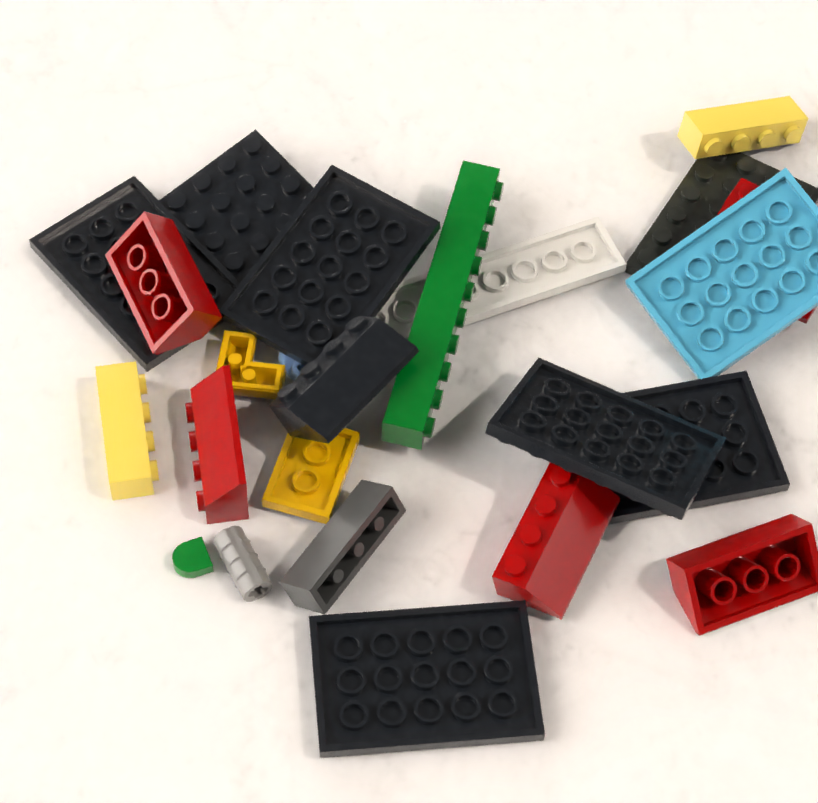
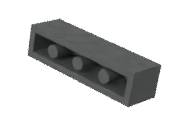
(343, 546)

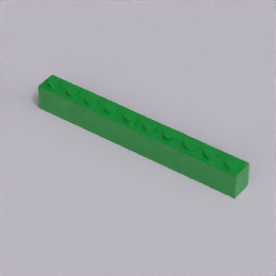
(441, 306)

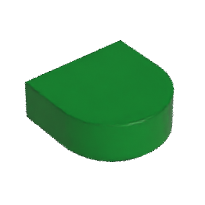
(192, 559)

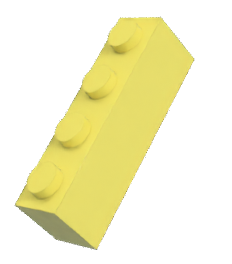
(742, 127)
(124, 430)

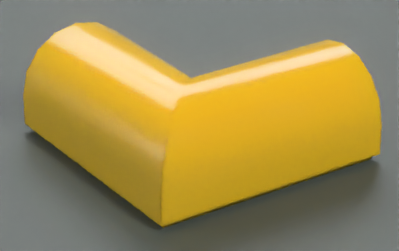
(249, 377)

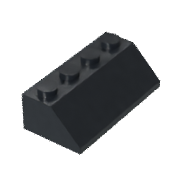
(342, 379)

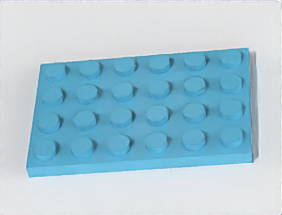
(736, 277)

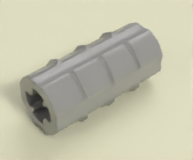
(242, 563)

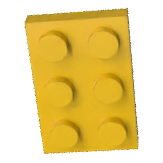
(310, 476)

